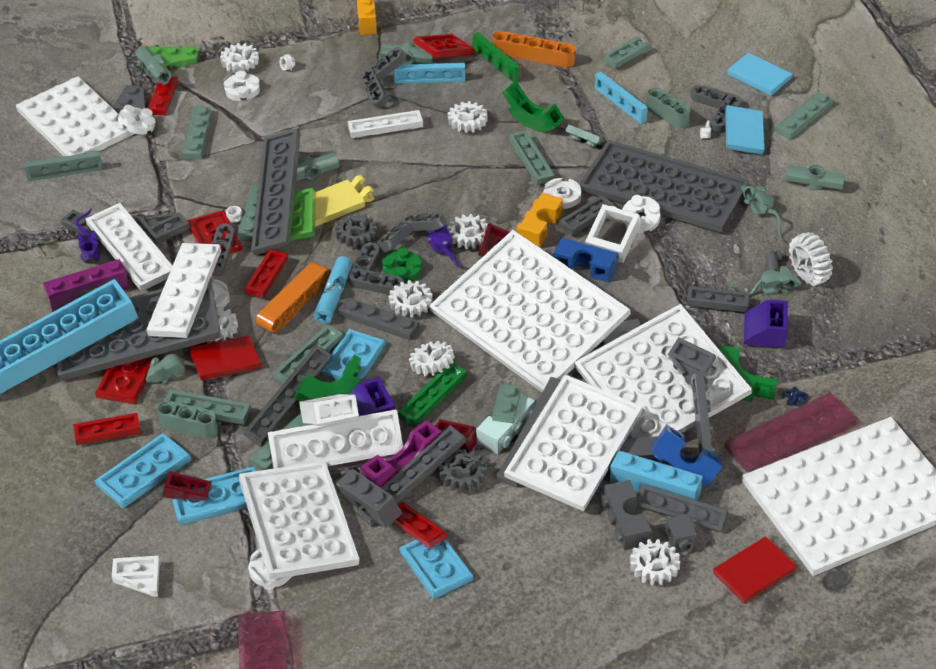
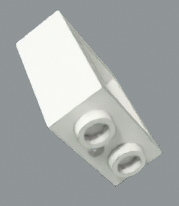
(613, 213)
(329, 408)

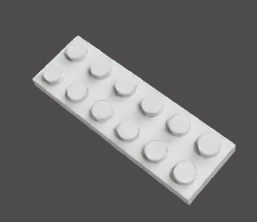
(131, 245)
(184, 290)
(337, 440)

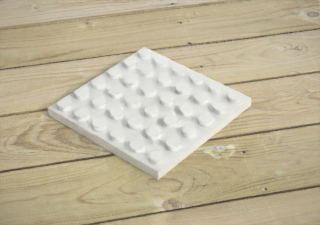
(642, 373)

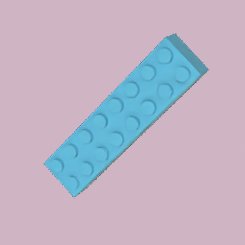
(63, 333)

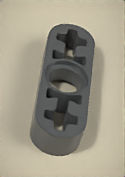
(226, 244)

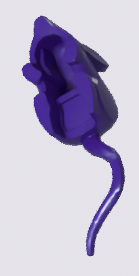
(87, 242)
(440, 243)

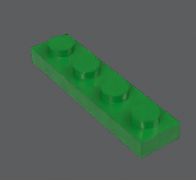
(496, 57)
(432, 394)

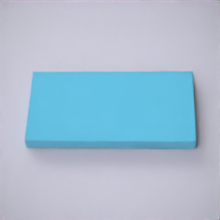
(142, 470)
(223, 498)

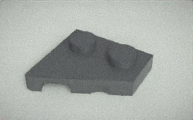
(130, 96)
(164, 226)
(690, 359)

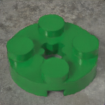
(403, 257)

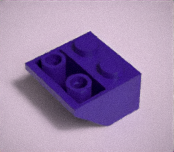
(767, 324)
(372, 397)

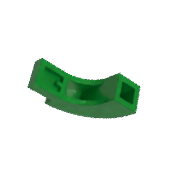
(530, 114)
(760, 386)
(313, 388)

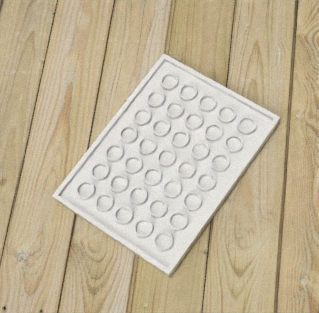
(529, 310)
(848, 495)

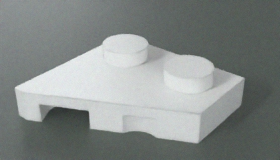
(137, 573)

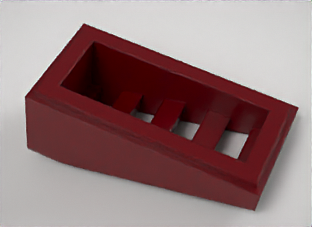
(466, 430)
(173, 488)

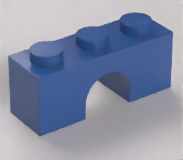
(601, 261)
(668, 447)

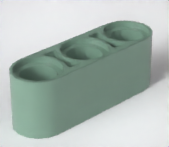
(668, 107)
(187, 419)

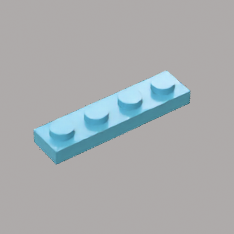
(430, 73)
(621, 97)

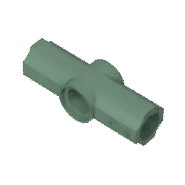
(413, 53)
(153, 65)
(312, 168)
(815, 177)

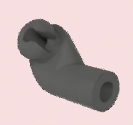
(772, 259)

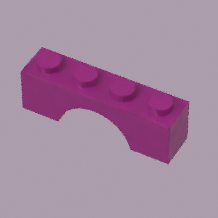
(67, 288)
(381, 470)

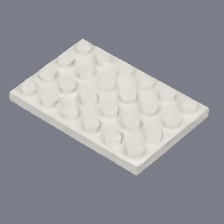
(74, 118)
(573, 442)
(298, 520)

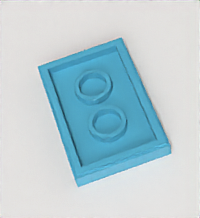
(759, 74)
(744, 129)
(357, 344)
(436, 568)

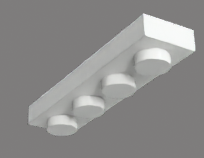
(385, 124)

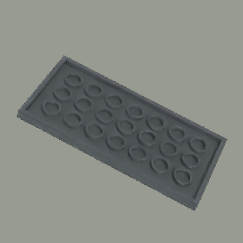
(679, 187)
(133, 342)

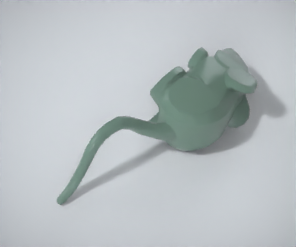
(760, 202)
(775, 281)
(170, 366)

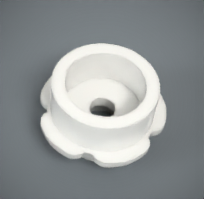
(287, 62)
(234, 214)

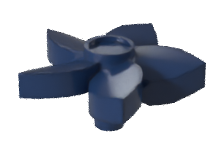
(795, 396)

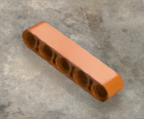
(535, 49)
(293, 297)

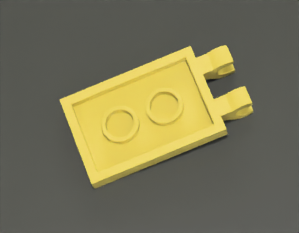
(341, 199)

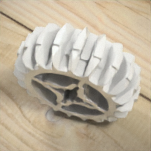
(810, 258)

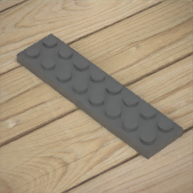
(276, 192)

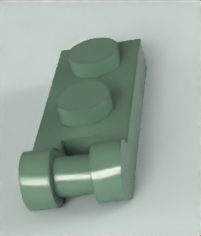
(626, 52)

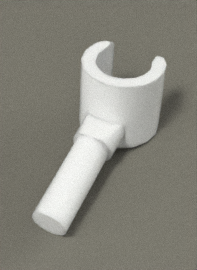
(705, 132)

